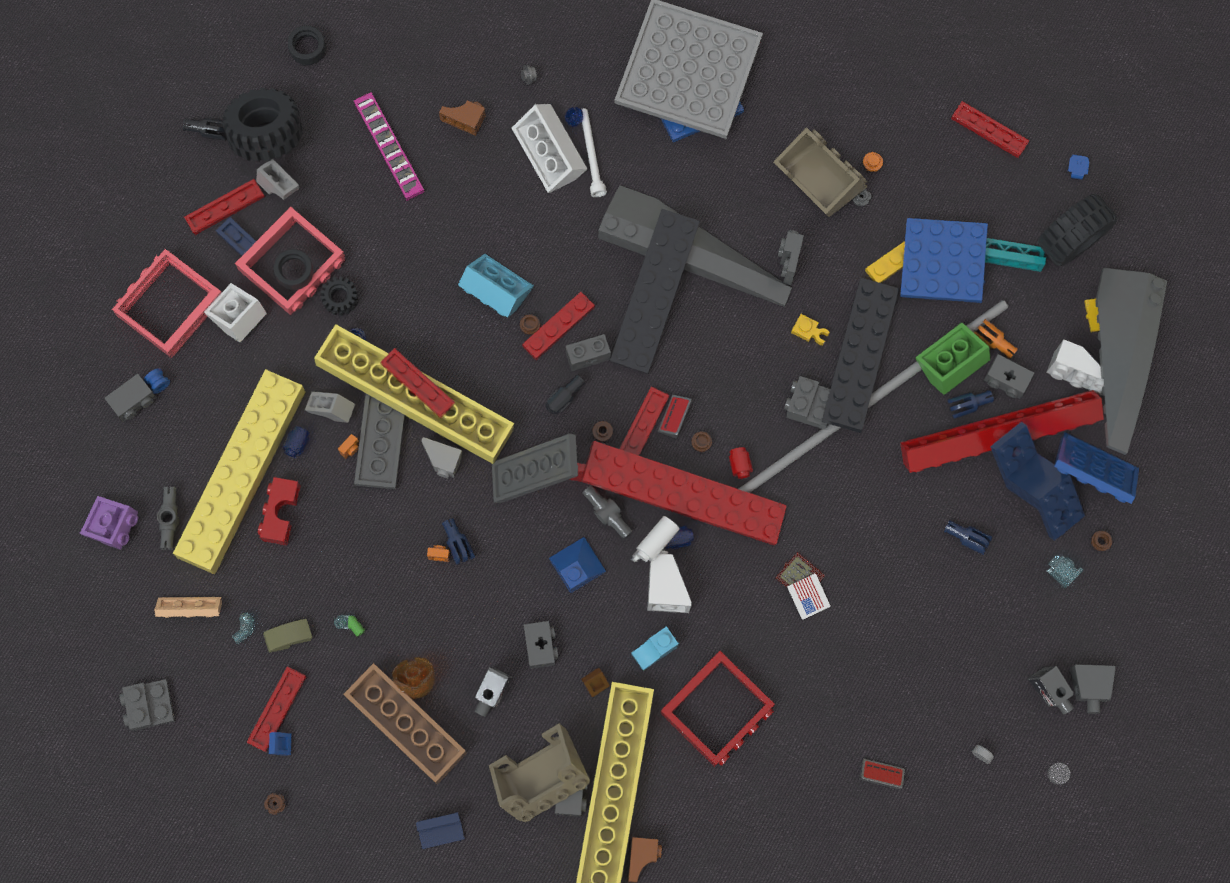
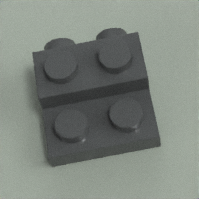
(789, 254)
(807, 402)
(147, 705)

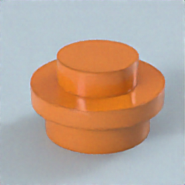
(872, 162)

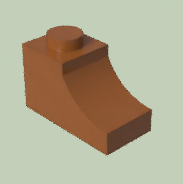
(466, 117)
(642, 853)

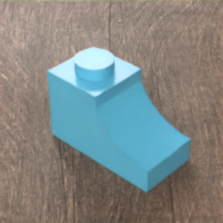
(655, 648)

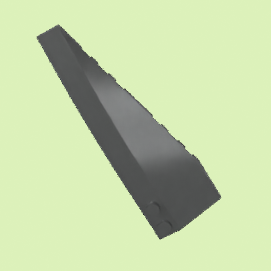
(1129, 326)

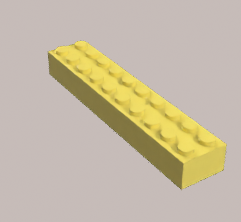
(464, 424)
(239, 472)
(615, 784)

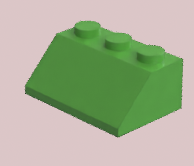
(953, 358)

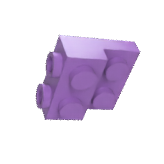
(109, 522)

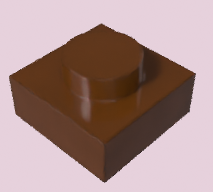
(595, 682)

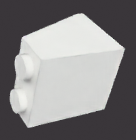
(666, 586)

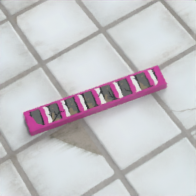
(389, 146)

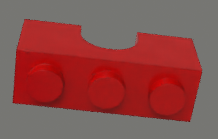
(280, 493)

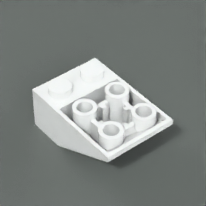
(1076, 366)

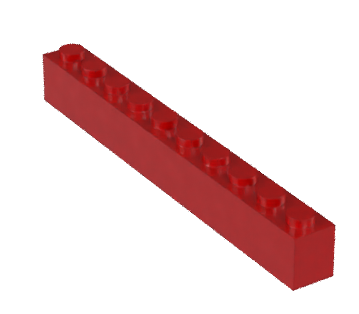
(979, 436)

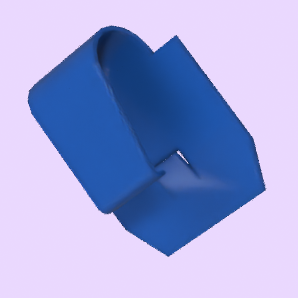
(1078, 166)

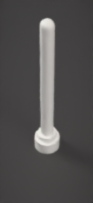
(597, 187)

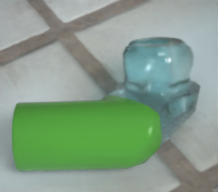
(349, 622)

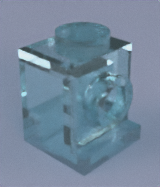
(1063, 570)

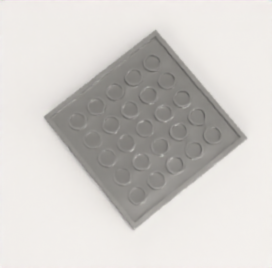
(688, 68)

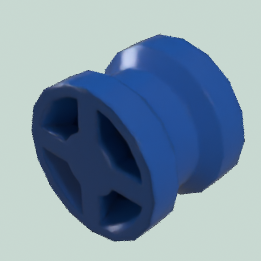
(156, 380)

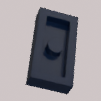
(235, 236)

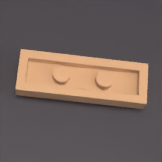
(188, 606)

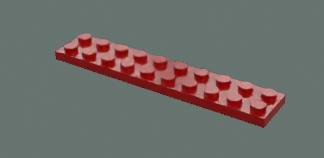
(683, 493)

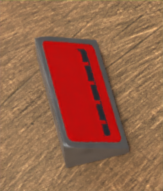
(674, 416)
(882, 774)

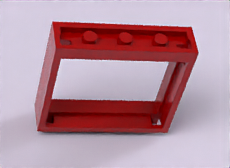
(749, 728)

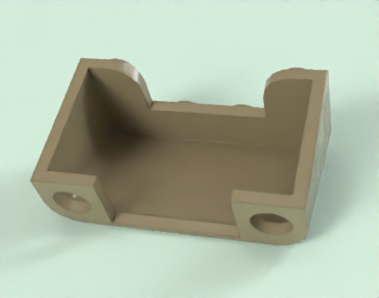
(820, 172)
(540, 779)

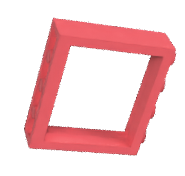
(268, 239)
(146, 279)

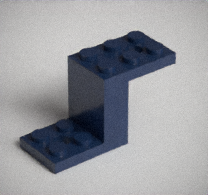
(1037, 481)

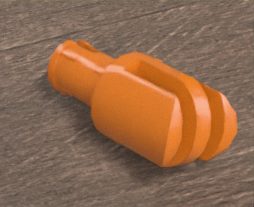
(997, 341)

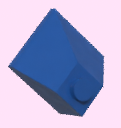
(577, 565)

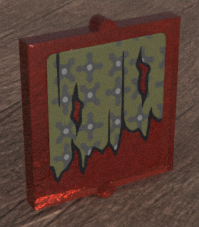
(796, 570)

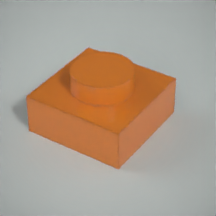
(349, 446)
(438, 553)

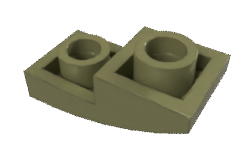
(287, 634)

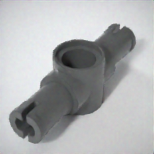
(168, 507)
(607, 511)

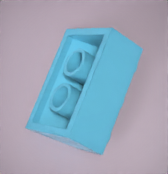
(495, 285)

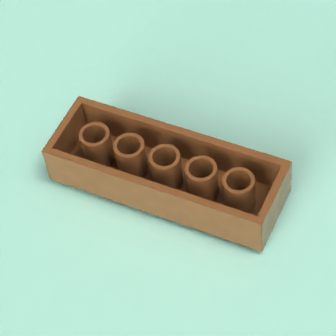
(405, 723)

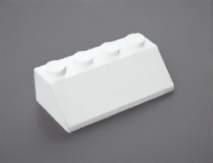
(549, 147)

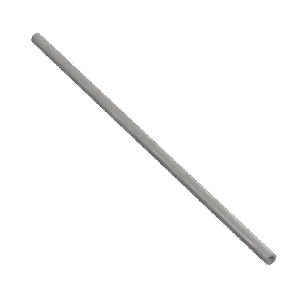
(875, 397)

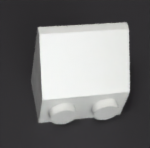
(235, 312)

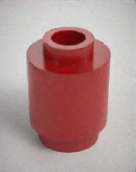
(740, 462)

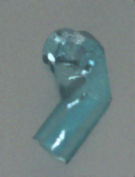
(246, 627)

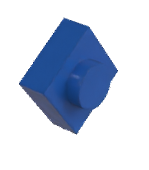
(280, 743)

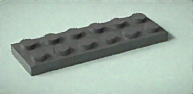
(379, 445)
(535, 468)

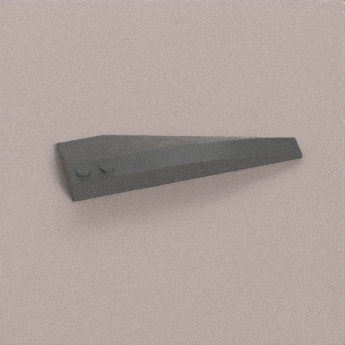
(632, 222)

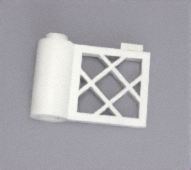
(656, 540)

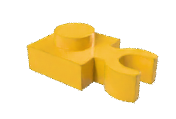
(807, 328)

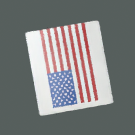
(808, 596)

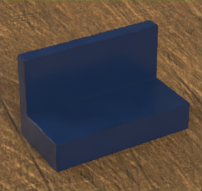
(440, 830)

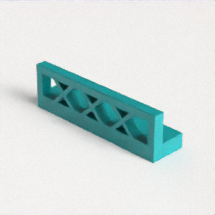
(1013, 259)

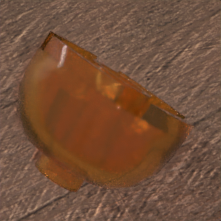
(414, 677)

